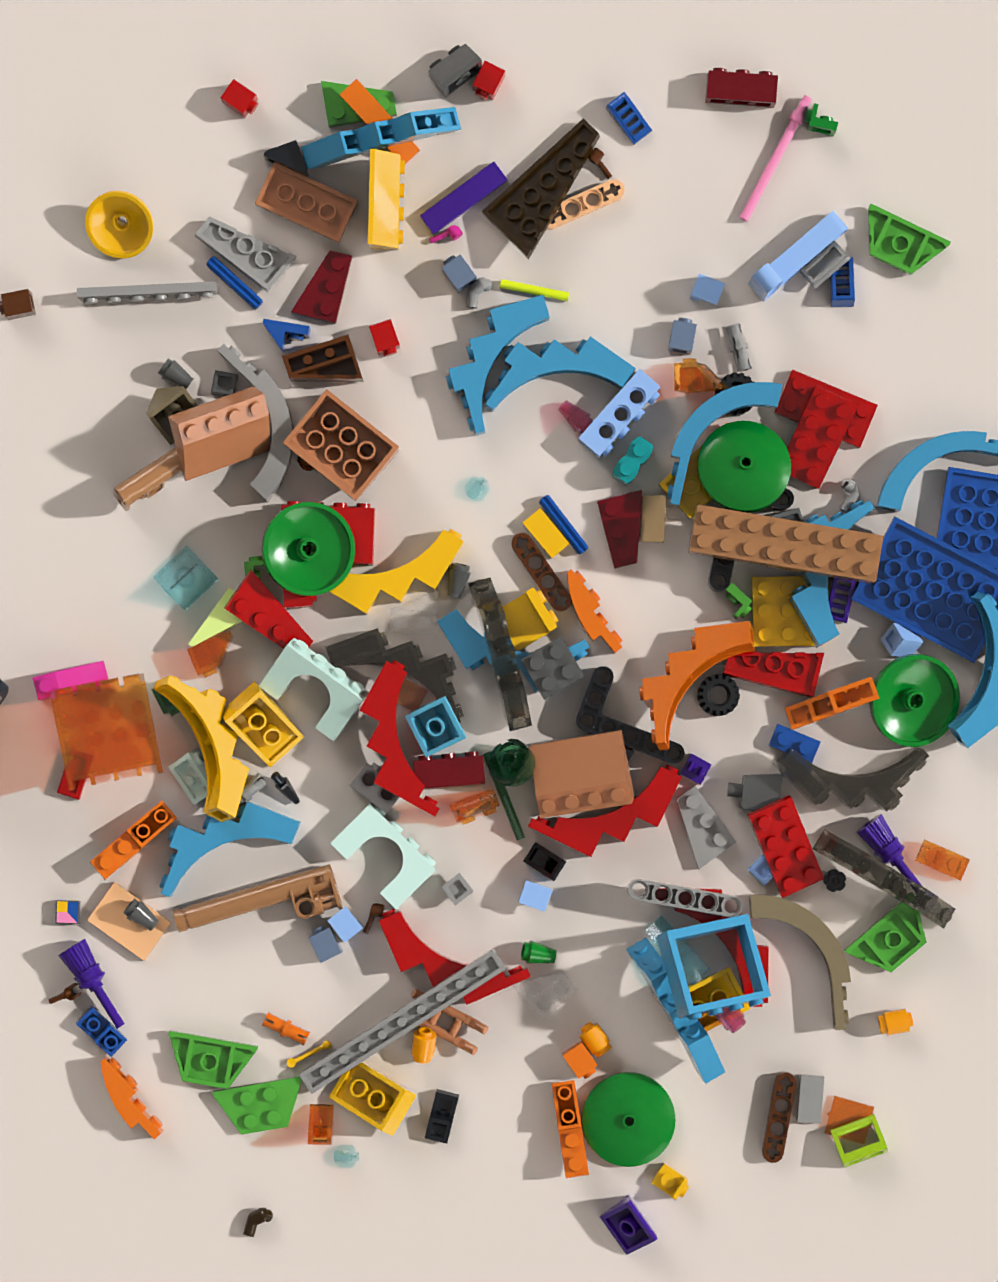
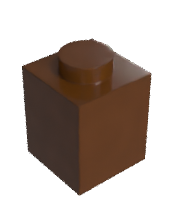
(17, 304)

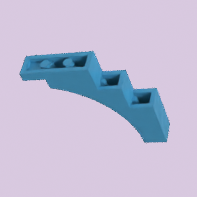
(380, 135)

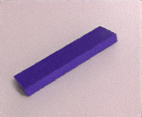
(463, 198)

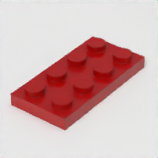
(798, 392)
(819, 435)
(785, 846)

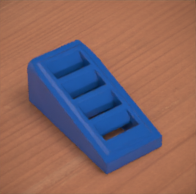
(635, 114)
(849, 298)

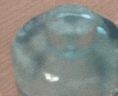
(477, 488)
(345, 1156)

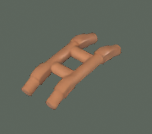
(451, 1034)

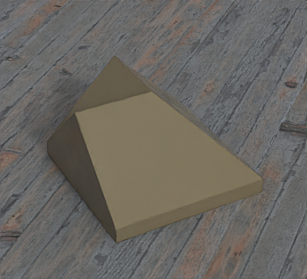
(166, 403)

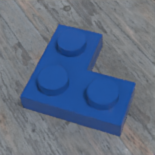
(787, 738)

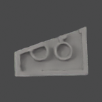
(704, 828)

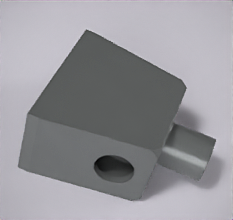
(756, 790)

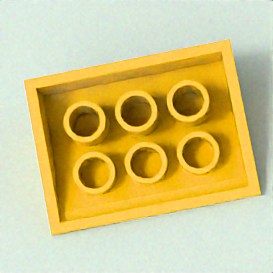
(385, 200)

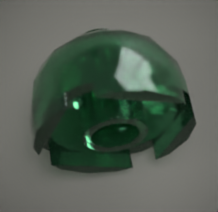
(511, 763)

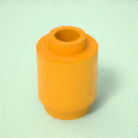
(895, 1022)
(595, 1039)
(423, 1045)

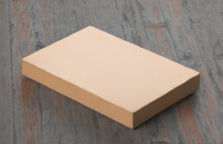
(111, 920)

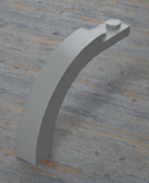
(279, 456)

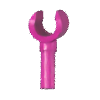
(452, 231)

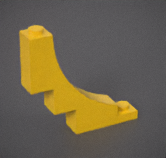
(428, 568)

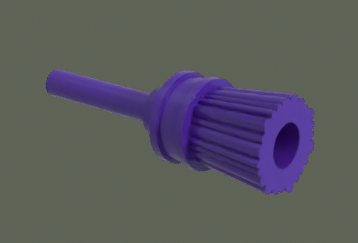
(885, 844)
(89, 976)

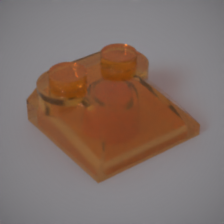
(481, 803)

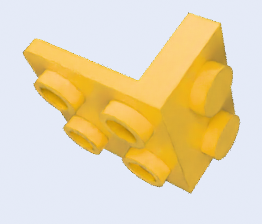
(529, 618)

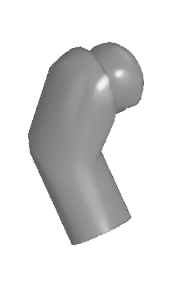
(475, 290)
(851, 494)

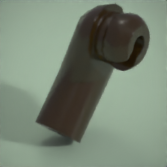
(255, 1218)

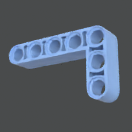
(773, 276)

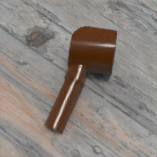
(595, 157)
(376, 910)
(67, 994)

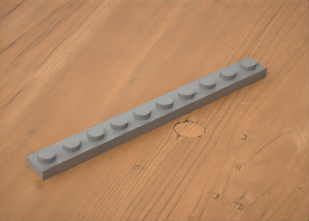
(402, 1021)

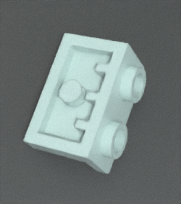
(191, 775)

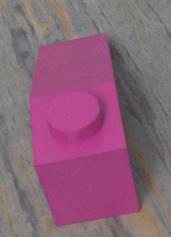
(69, 677)

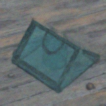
(185, 578)

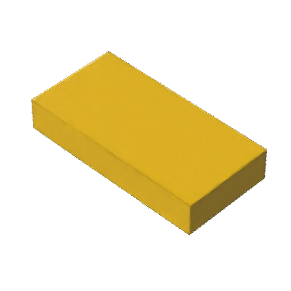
(545, 533)

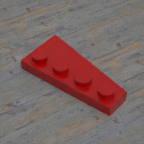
(264, 613)
(783, 671)

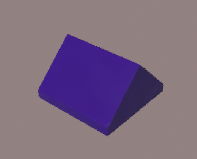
(628, 1226)

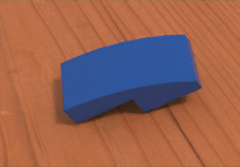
(101, 1031)

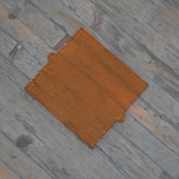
(846, 1111)

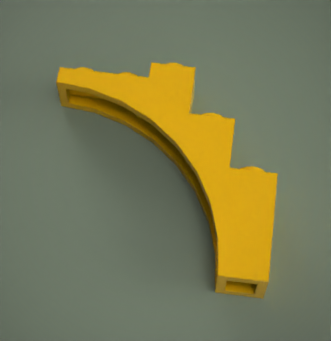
(217, 741)

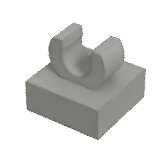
(457, 889)

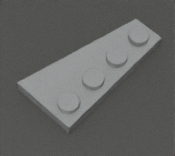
(253, 258)

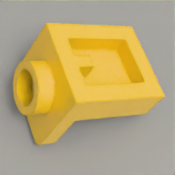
(670, 1182)

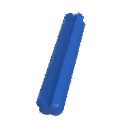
(234, 282)
(563, 524)

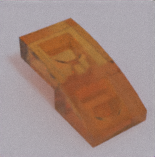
(942, 860)

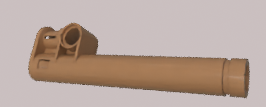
(148, 480)
(310, 886)

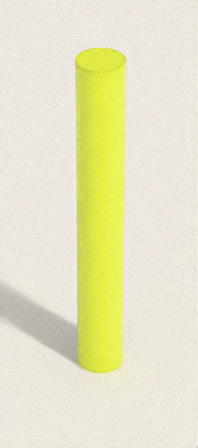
(534, 290)

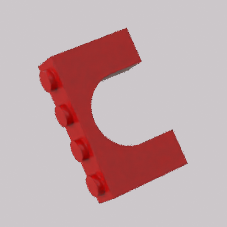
(362, 524)

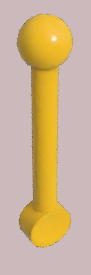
(291, 1062)

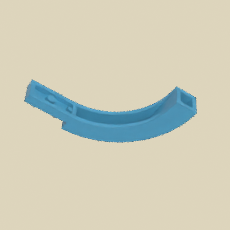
(737, 397)
(901, 476)

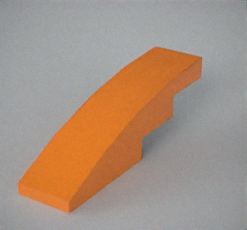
(371, 111)
(832, 703)

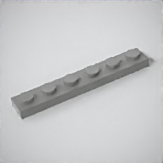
(137, 293)

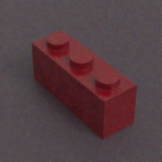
(741, 88)
(450, 770)

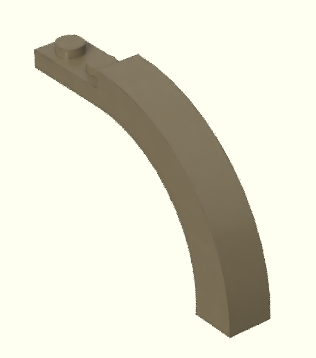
(784, 910)

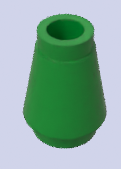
(537, 953)

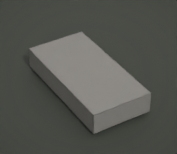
(825, 264)
(810, 1098)

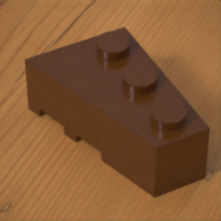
(324, 363)

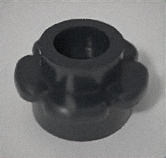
(828, 880)

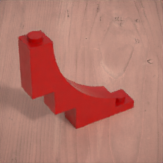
(395, 773)
(585, 833)
(729, 938)
(412, 951)

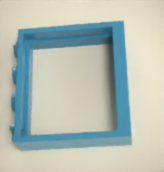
(676, 974)

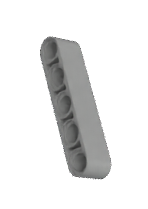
(696, 897)

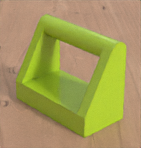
(865, 1152)

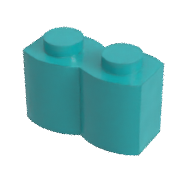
(629, 465)

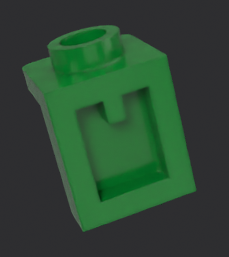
(821, 125)

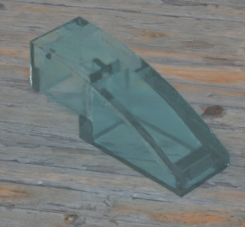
(692, 964)

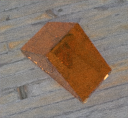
(320, 1124)

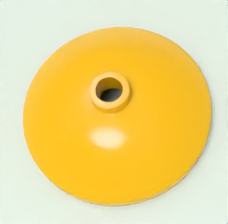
(110, 233)

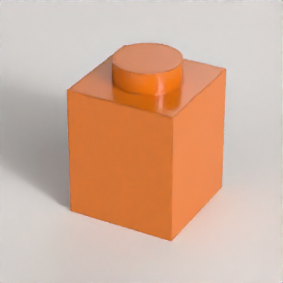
(580, 1060)

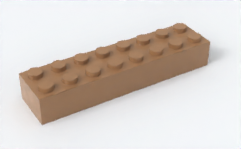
(785, 544)

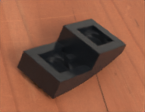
(441, 1116)

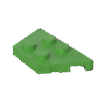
(900, 241)
(890, 939)
(209, 1059)
(260, 1105)

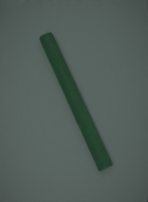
(507, 804)

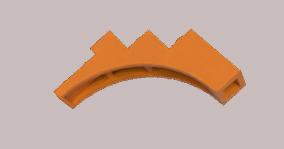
(709, 647)

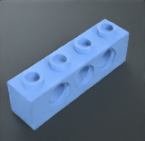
(638, 383)

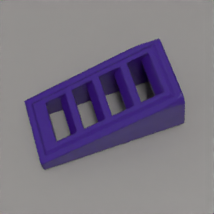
(834, 585)

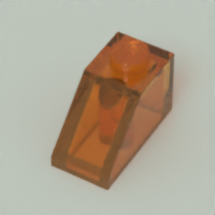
(695, 377)
(210, 654)

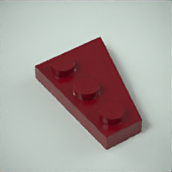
(326, 289)
(621, 526)

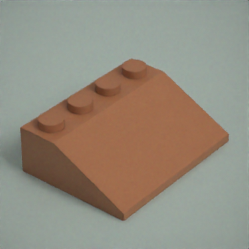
(221, 432)
(341, 445)
(581, 774)

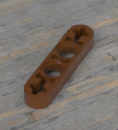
(538, 574)
(781, 1117)

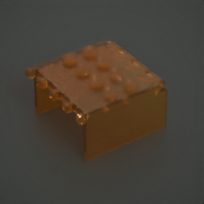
(105, 728)

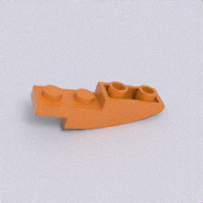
(584, 604)
(133, 840)
(121, 1090)
(570, 1129)

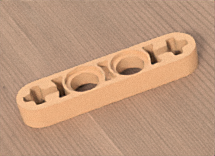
(583, 207)

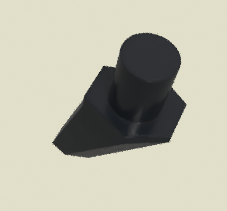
(285, 787)

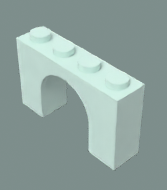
(344, 692)
(415, 866)

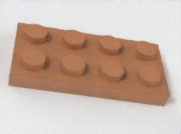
(306, 202)

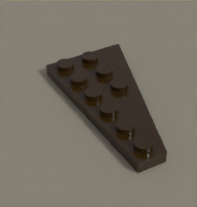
(533, 199)

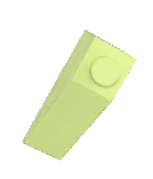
(217, 622)

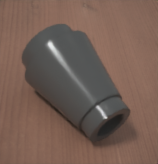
(175, 374)
(457, 579)
(140, 914)

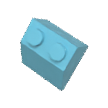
(435, 726)

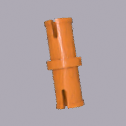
(285, 1028)

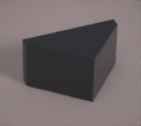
(287, 156)
(544, 861)

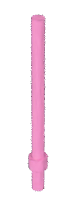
(796, 119)

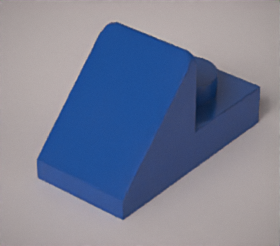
(279, 330)

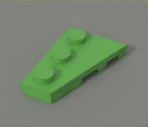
(340, 113)

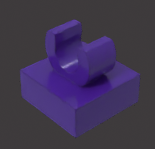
(695, 769)

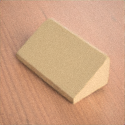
(653, 518)

